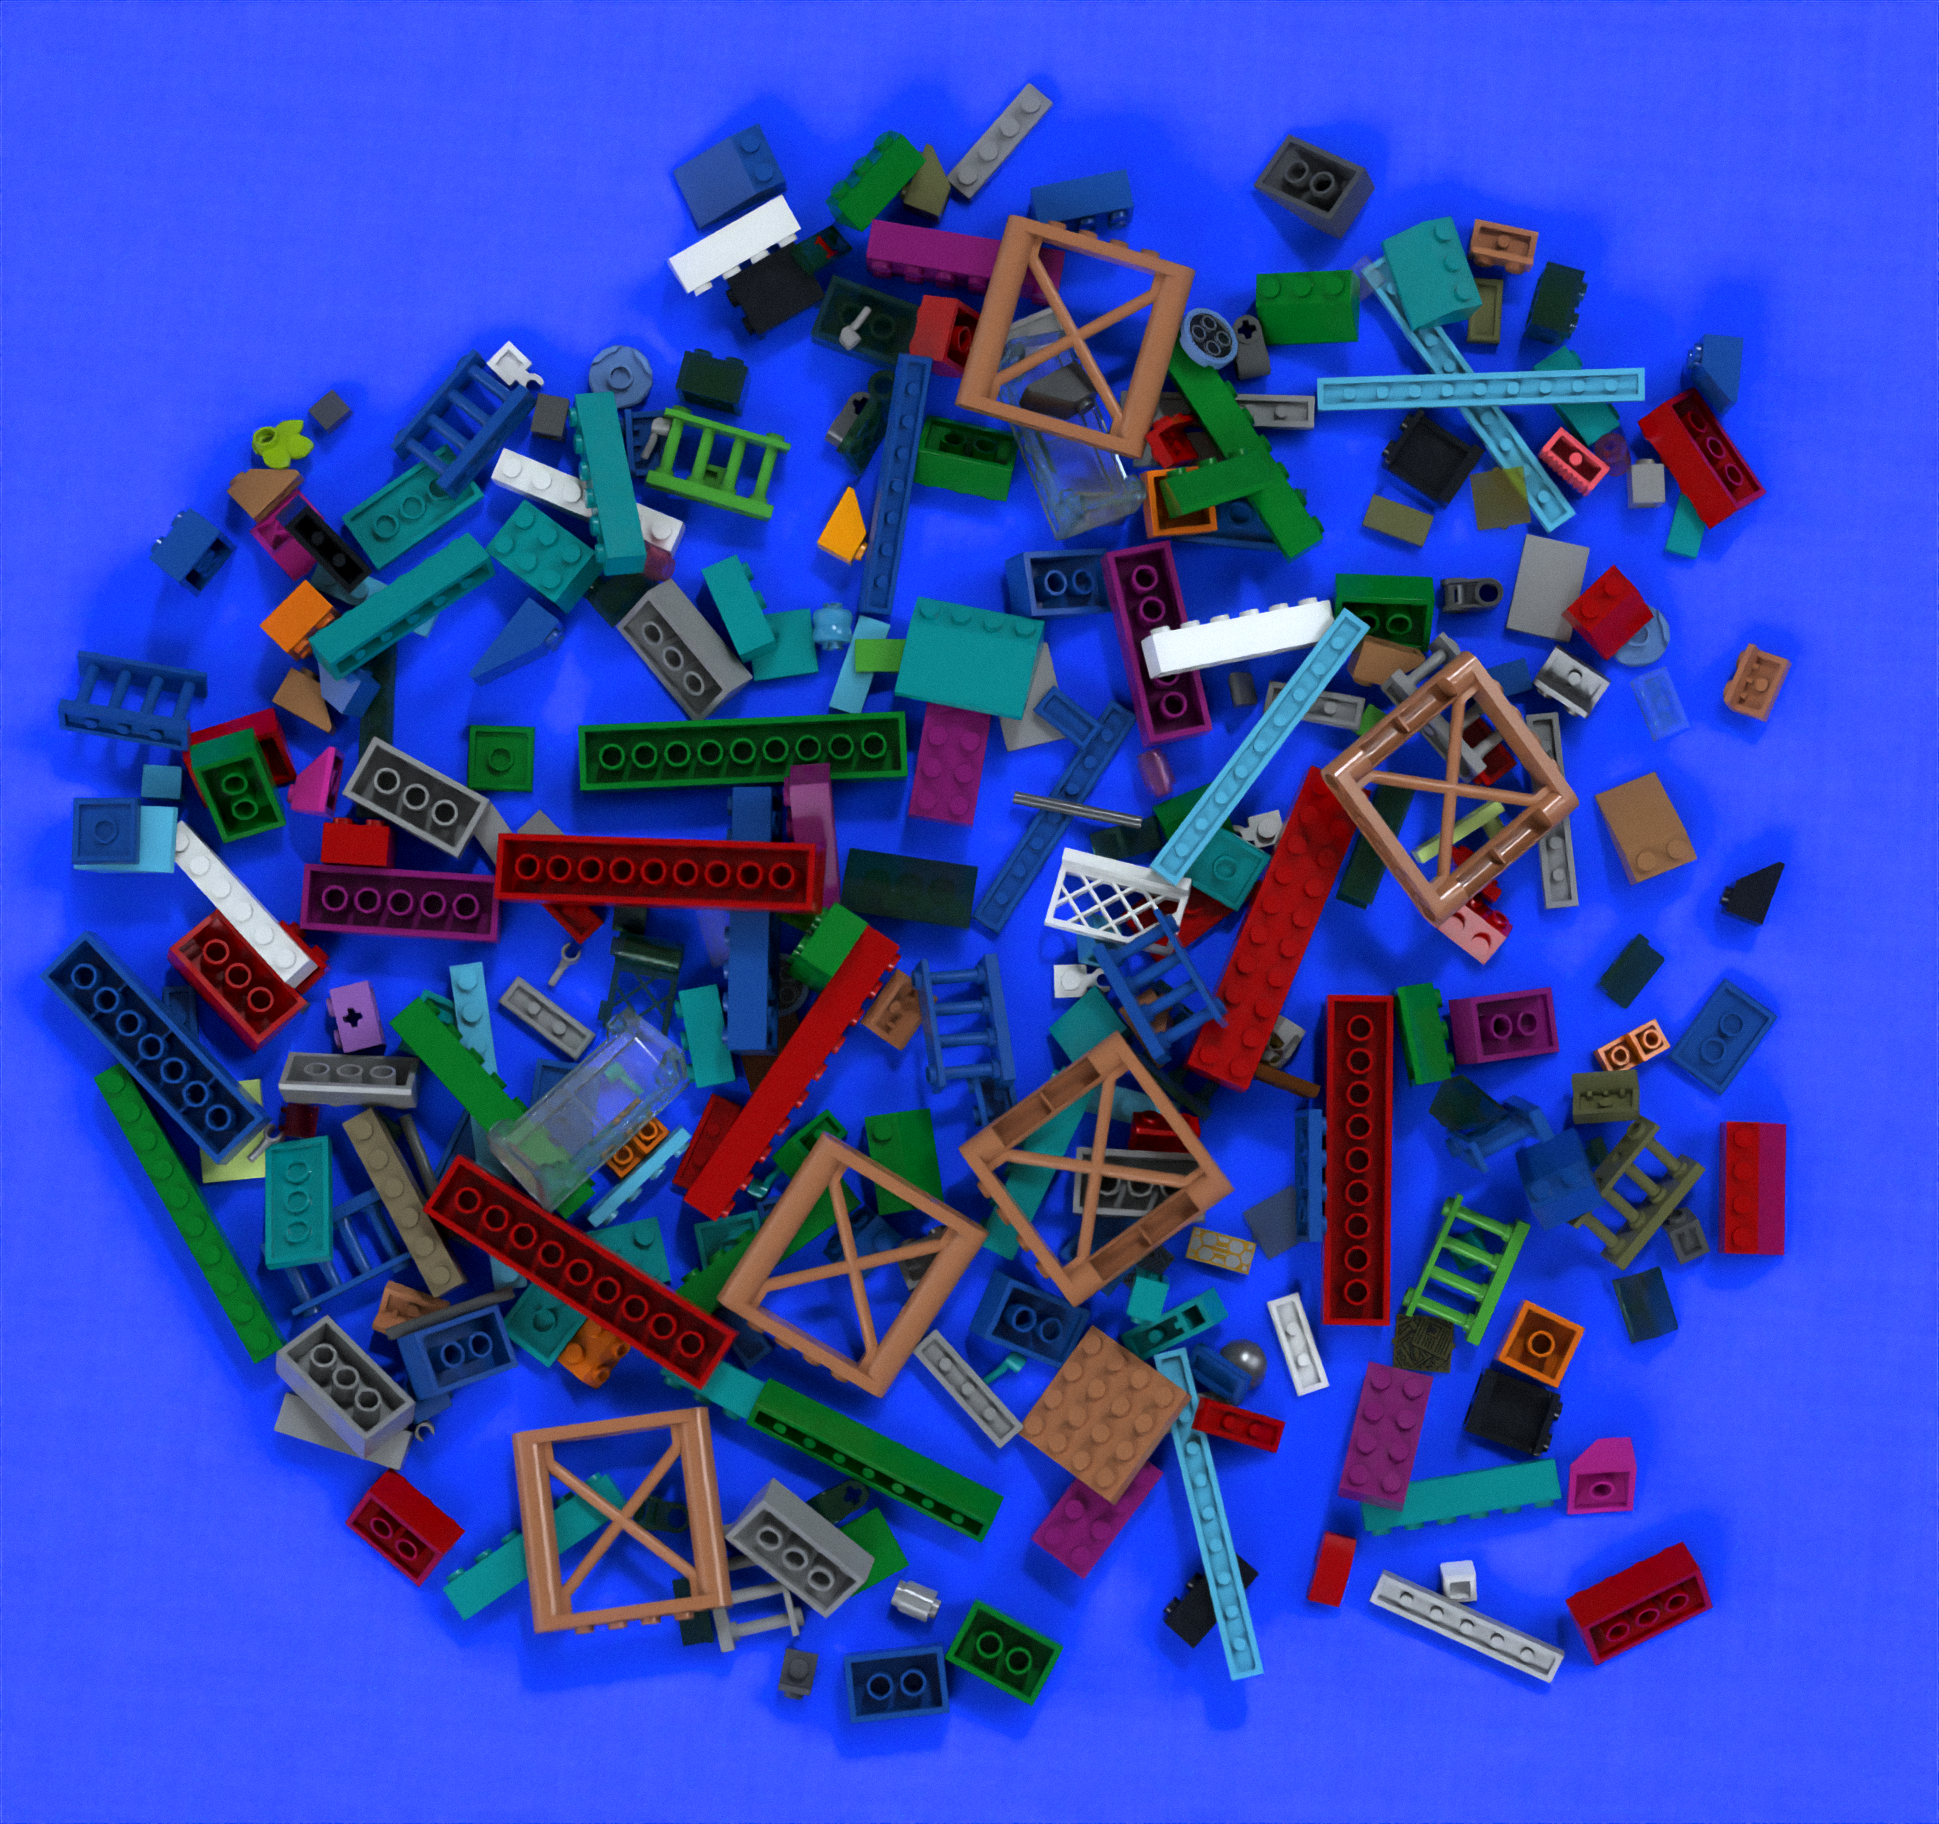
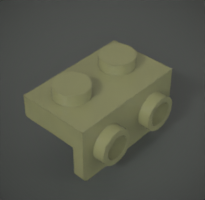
(1605, 1096)

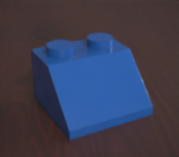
(1716, 369)

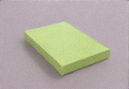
(239, 1167)

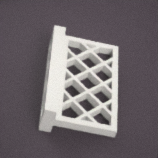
(1118, 875)

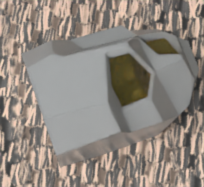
(1281, 1042)

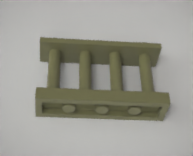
(1660, 1197)

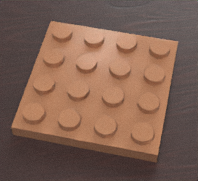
(1104, 1414)

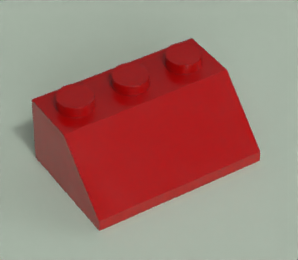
(271, 739)
(404, 1526)

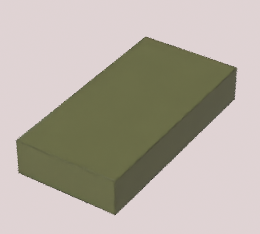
(1485, 323)
(1397, 520)

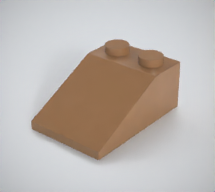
(1645, 828)

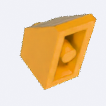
(845, 531)

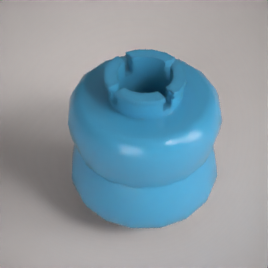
(832, 626)

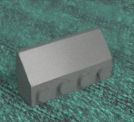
(683, 651)
(351, 1080)
(800, 1548)

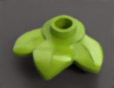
(281, 443)

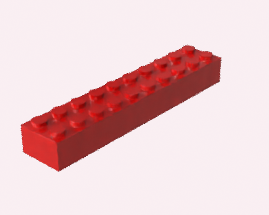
(660, 873)
(1274, 934)
(791, 1073)
(1358, 1160)
(581, 1271)

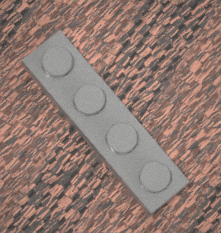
(999, 141)
(967, 1388)

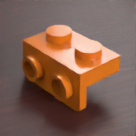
(593, 1354)

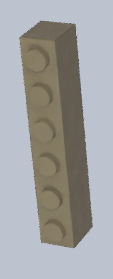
(405, 1202)

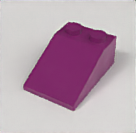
(1503, 1026)

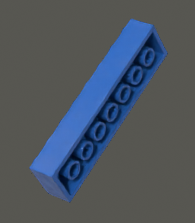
(753, 937)
(156, 1047)

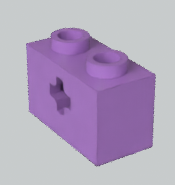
(362, 1000)

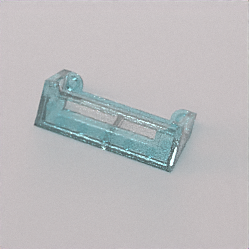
(1073, 481)
(591, 1110)

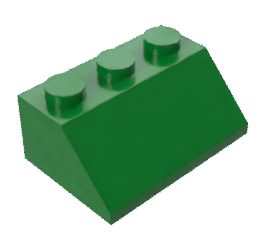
(874, 181)
(1308, 307)
(966, 458)
(1215, 482)
(1392, 606)
(1422, 1034)
(908, 1148)

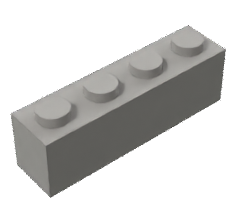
(301, 1421)

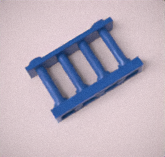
(476, 451)
(126, 724)
(990, 1005)
(1144, 1014)
(1523, 1121)
(370, 1205)

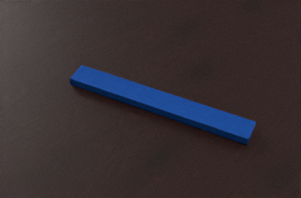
(895, 483)
(1050, 826)

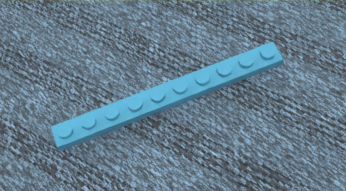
(1481, 389)
(1487, 422)
(1259, 747)
(476, 1029)
(1212, 1526)

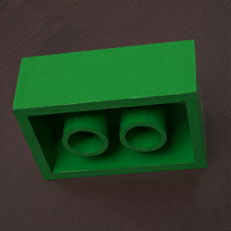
(237, 785)
(825, 946)
(1004, 1651)

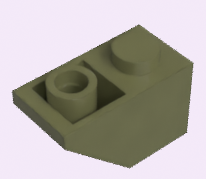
(928, 190)

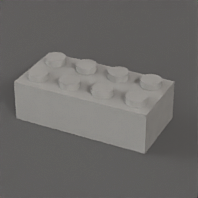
(416, 798)
(1130, 1198)
(345, 1387)

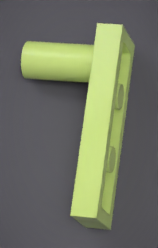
(1483, 816)

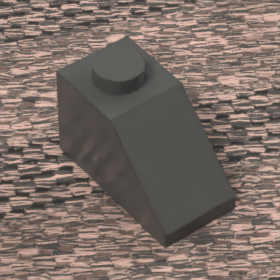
(1061, 393)

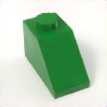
(797, 1148)

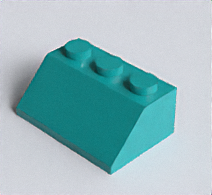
(1432, 274)

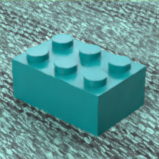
(545, 557)

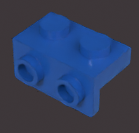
(636, 430)
(991, 1101)
(870, 1236)

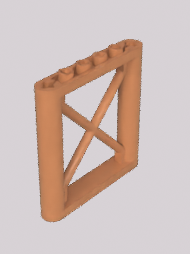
(1169, 297)
(1544, 811)
(1092, 1272)
(880, 1361)
(708, 1579)

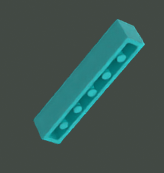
(608, 483)
(402, 606)
(1030, 1182)
(1468, 1493)
(507, 1567)

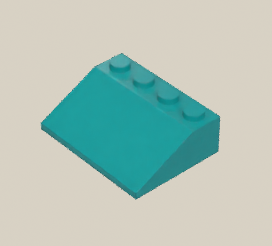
(970, 658)

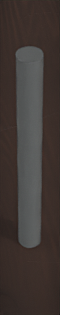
(1077, 809)
(422, 1163)
(450, 1313)

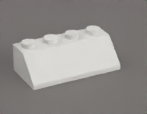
(733, 245)

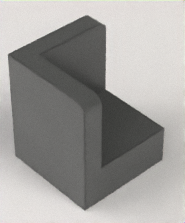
(550, 418)

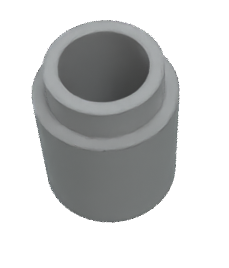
(916, 1600)

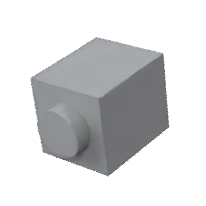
(1645, 484)

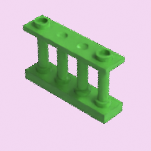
(694, 485)
(1498, 1264)

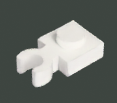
(513, 366)
(1261, 829)
(1073, 980)

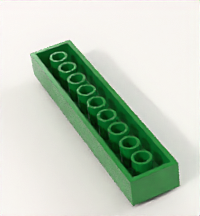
(740, 751)

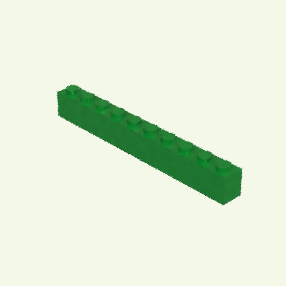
(191, 1213)

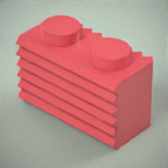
(1573, 462)

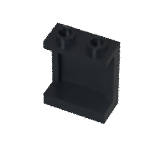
(773, 292)
(1430, 459)
(1512, 1412)

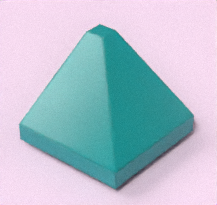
(1475, 1238)

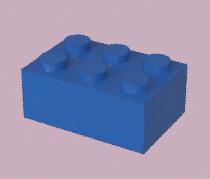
(1085, 202)
(192, 551)
(457, 1352)
(896, 1682)

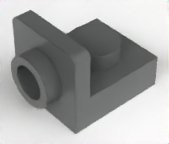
(1685, 1235)
(797, 1673)

